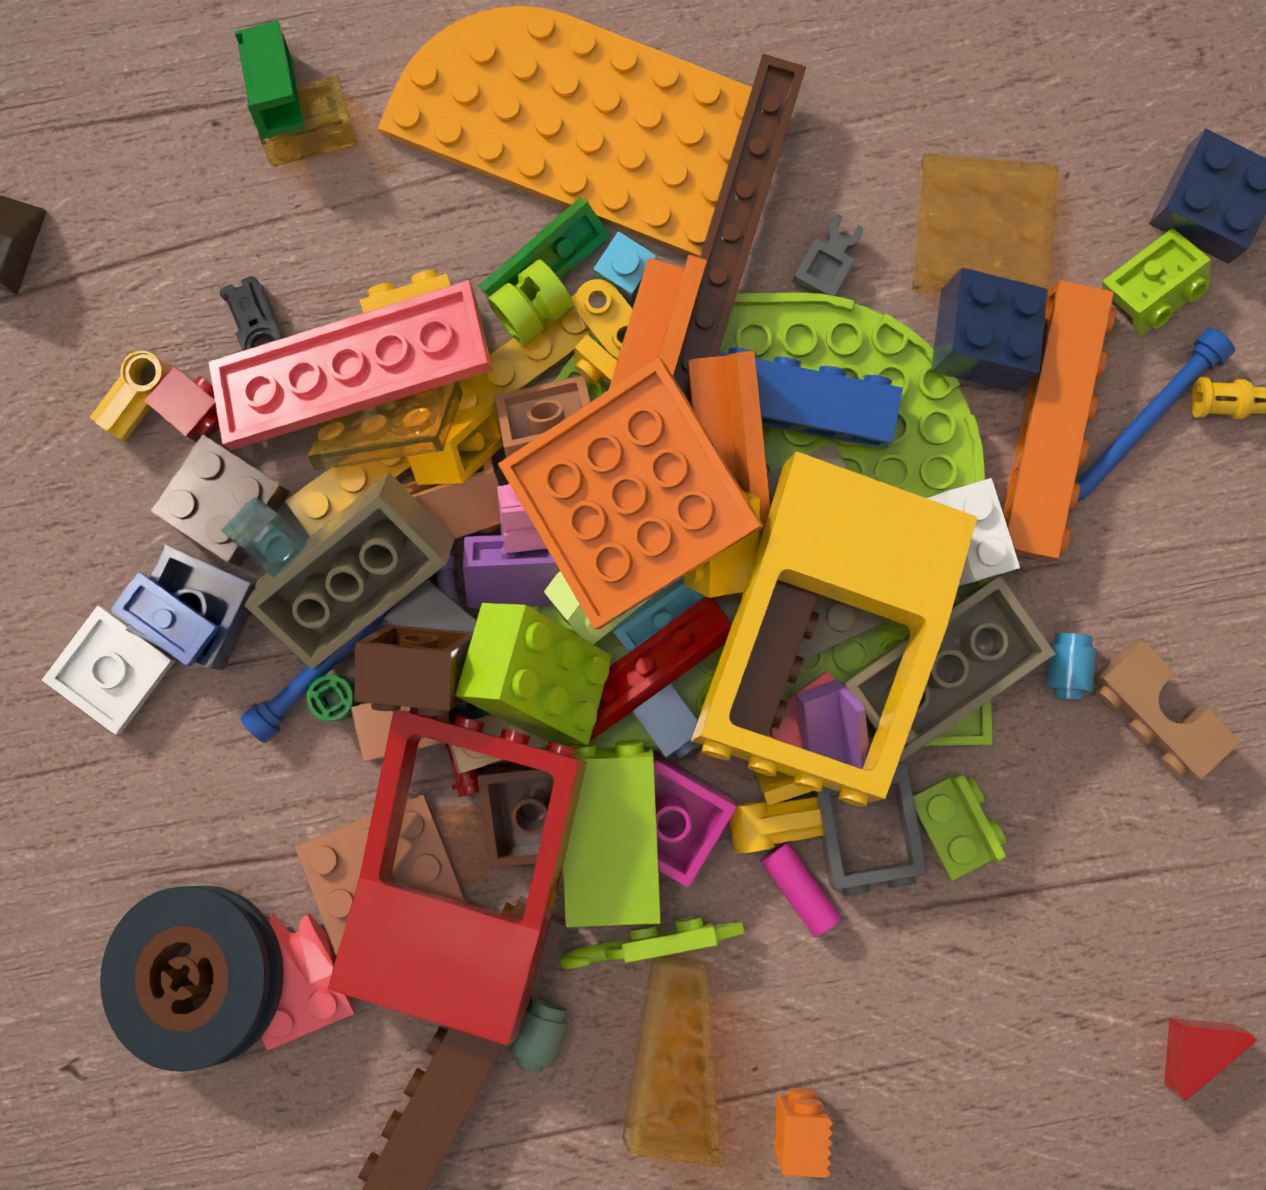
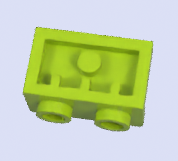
(1160, 281)
(957, 825)

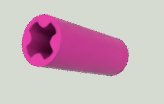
(801, 889)

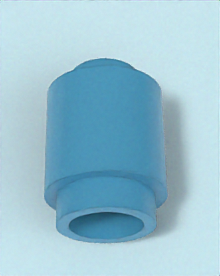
(1072, 667)

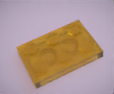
(388, 430)

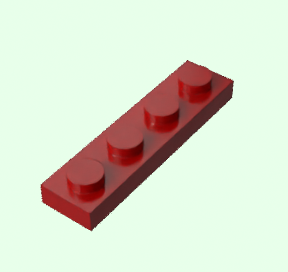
(661, 661)

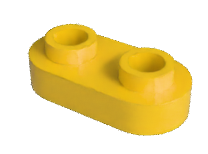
(606, 321)

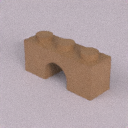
(1133, 685)

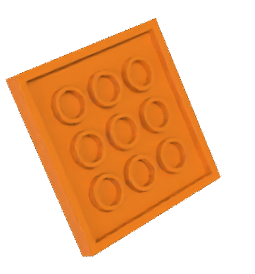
(630, 494)

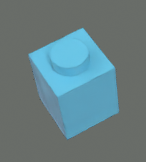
(623, 266)

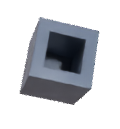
(668, 722)

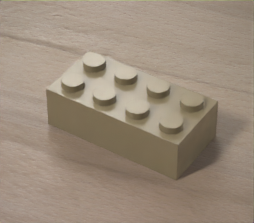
(351, 571)
(981, 654)

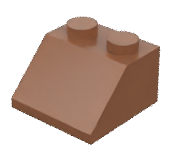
(536, 409)

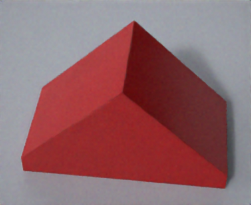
(1200, 1052)

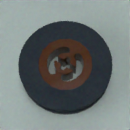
(152, 1002)

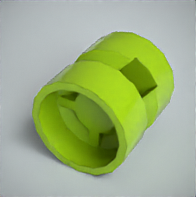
(531, 302)

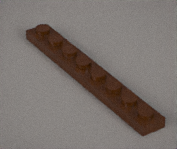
(739, 208)

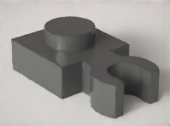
(826, 263)

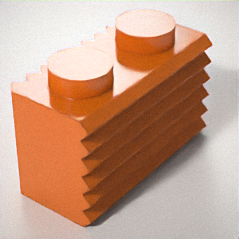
(802, 1134)

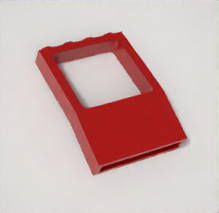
(433, 951)

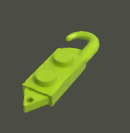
(648, 943)

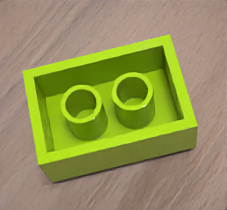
(534, 673)

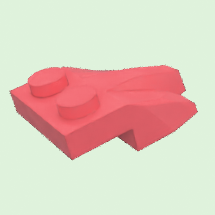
(306, 976)

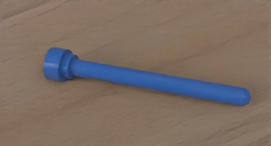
(1210, 350)
(265, 719)

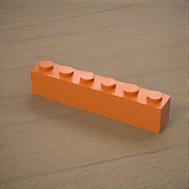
(1056, 419)

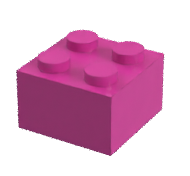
(687, 819)

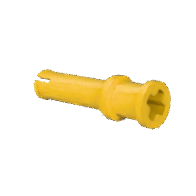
(1238, 398)

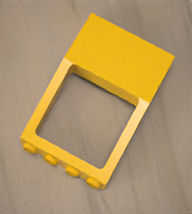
(868, 551)

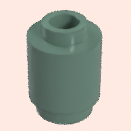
(540, 1035)

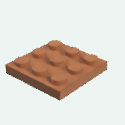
(335, 862)

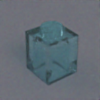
(263, 536)

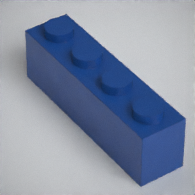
(826, 401)

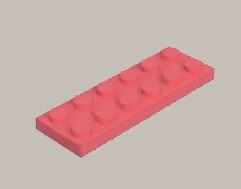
(349, 365)

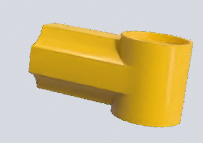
(124, 403)
(761, 826)

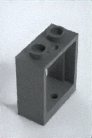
(897, 874)

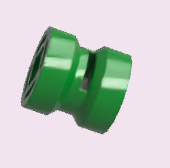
(339, 698)

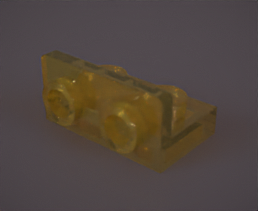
(325, 123)

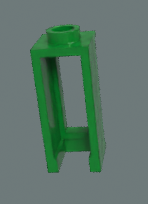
(270, 80)

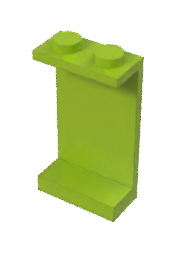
(613, 840)

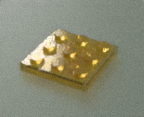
(984, 219)

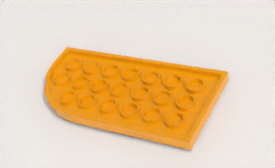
(574, 118)

